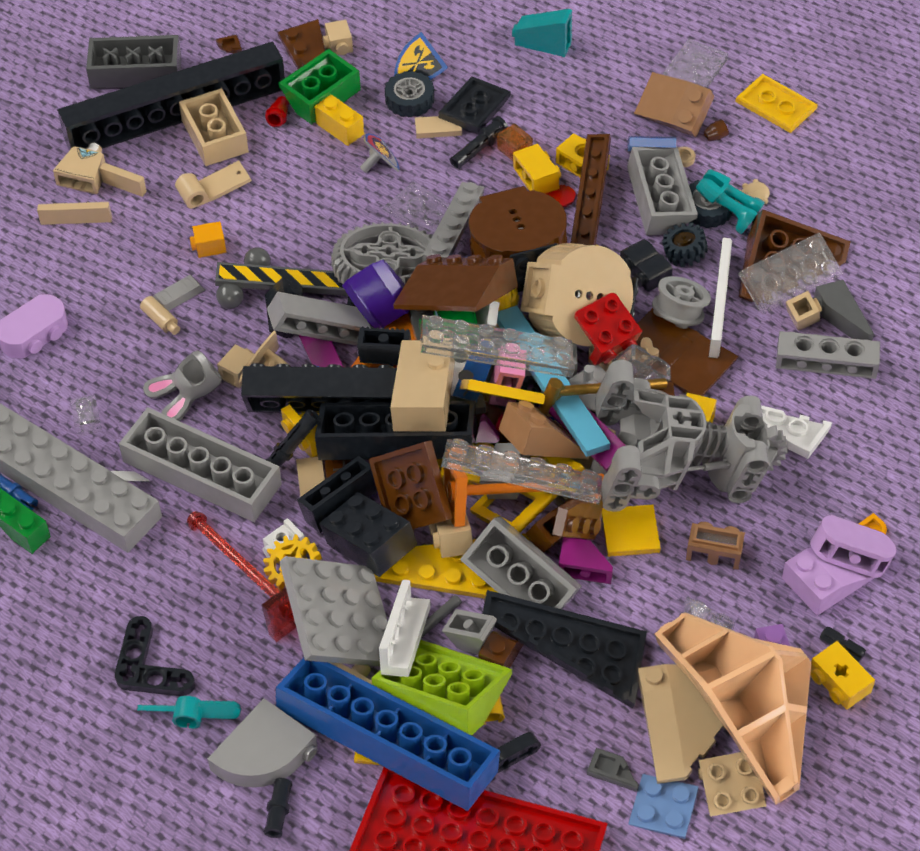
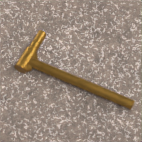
(556, 389)

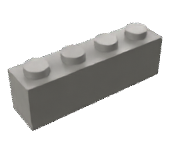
(316, 318)

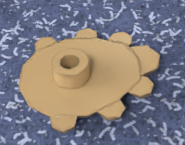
(756, 190)

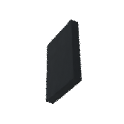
(474, 104)

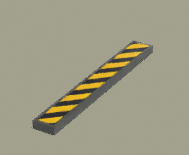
(266, 277)

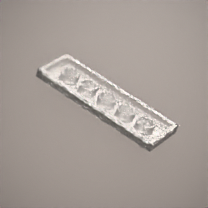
(497, 346)
(521, 471)

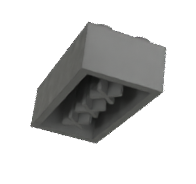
(131, 59)

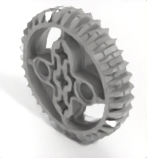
(395, 243)

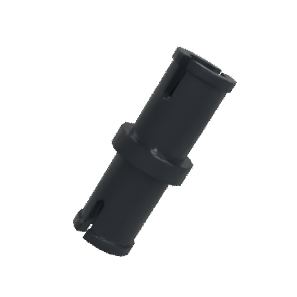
(278, 808)

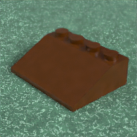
(457, 283)

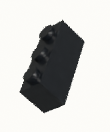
(336, 490)

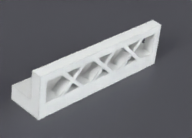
(403, 632)

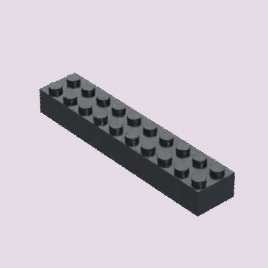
(155, 102)

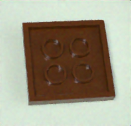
(412, 484)

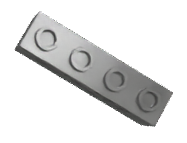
(828, 354)

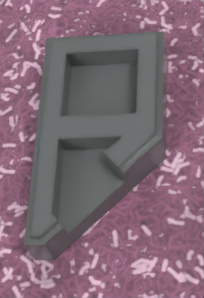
(611, 769)

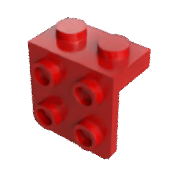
(608, 327)

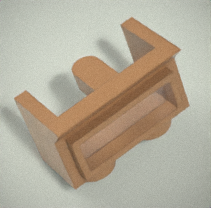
(715, 542)

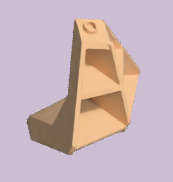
(754, 691)

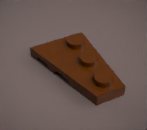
(578, 519)

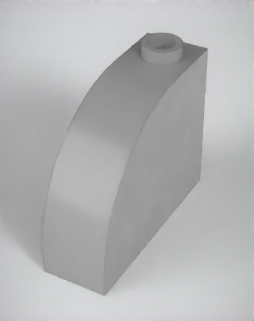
(263, 748)

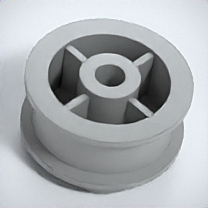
(681, 301)

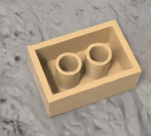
(213, 127)

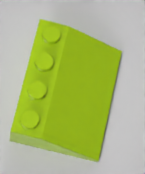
(449, 686)

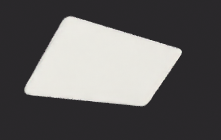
(129, 476)

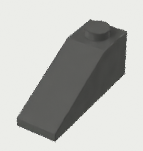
(842, 310)

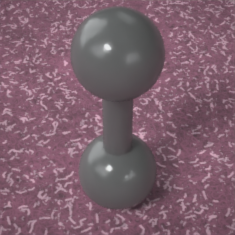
(231, 295)

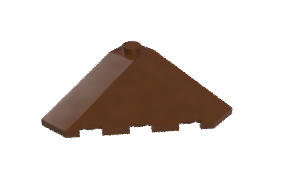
(774, 233)

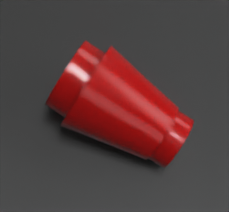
(277, 112)

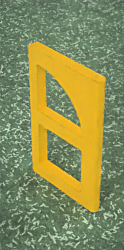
(540, 500)

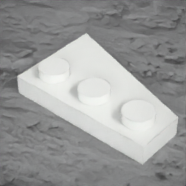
(800, 433)

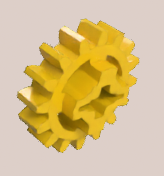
(288, 548)

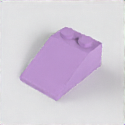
(820, 582)

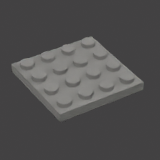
(335, 610)

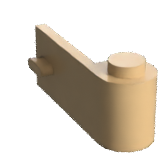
(211, 187)

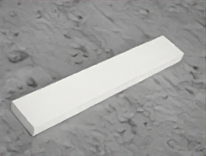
(720, 299)

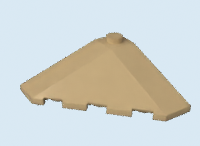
(677, 721)

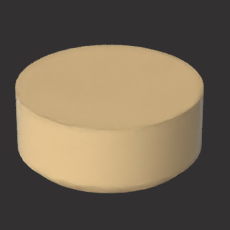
(687, 156)

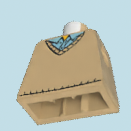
(81, 169)

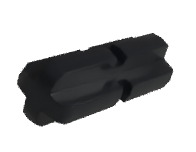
(830, 636)

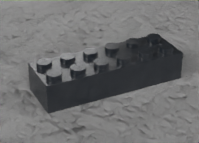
(305, 387)
(368, 432)

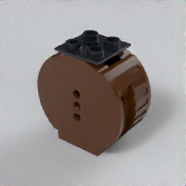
(517, 226)

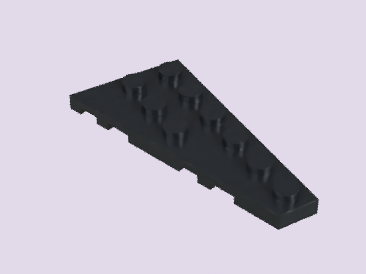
(586, 646)

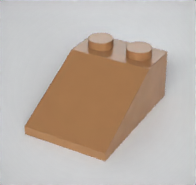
(675, 103)
(536, 433)

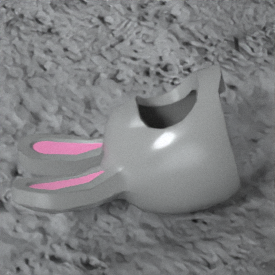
(193, 378)

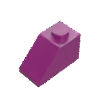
(584, 561)

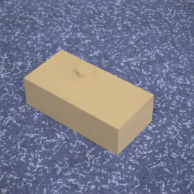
(421, 389)

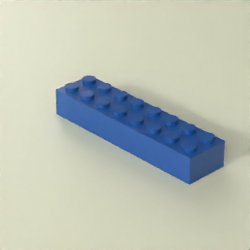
(388, 731)

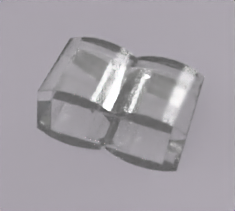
(644, 364)

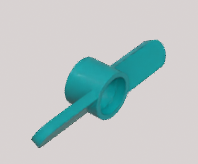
(192, 710)

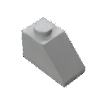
(469, 630)

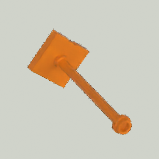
(458, 490)

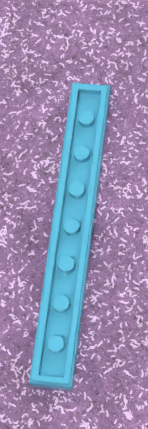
(569, 408)

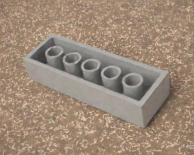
(200, 464)

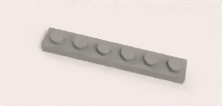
(454, 221)

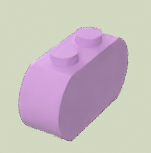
(32, 326)
(853, 546)

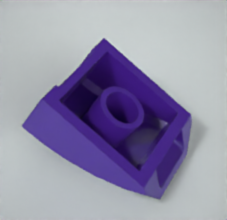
(375, 292)

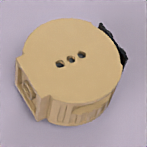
(570, 279)

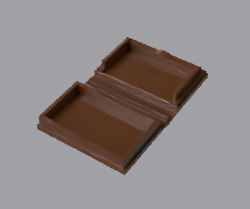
(686, 354)

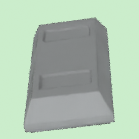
(179, 292)

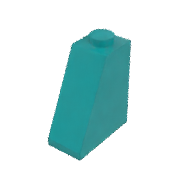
(545, 32)

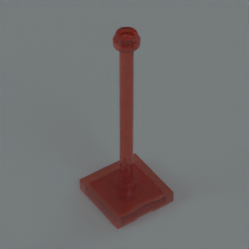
(277, 609)

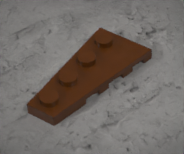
(303, 42)

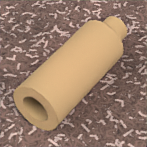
(159, 315)

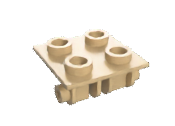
(730, 784)

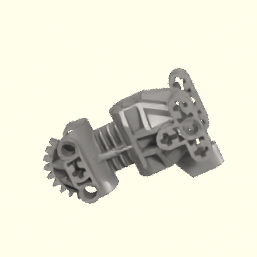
(672, 431)

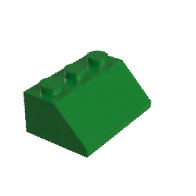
(317, 80)

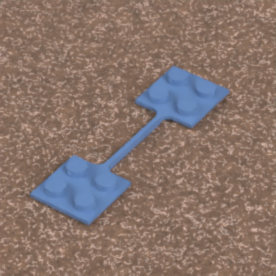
(663, 806)

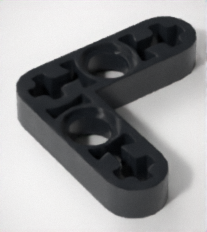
(143, 672)

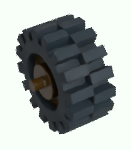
(685, 244)

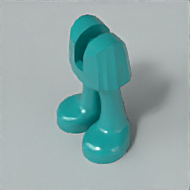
(716, 188)

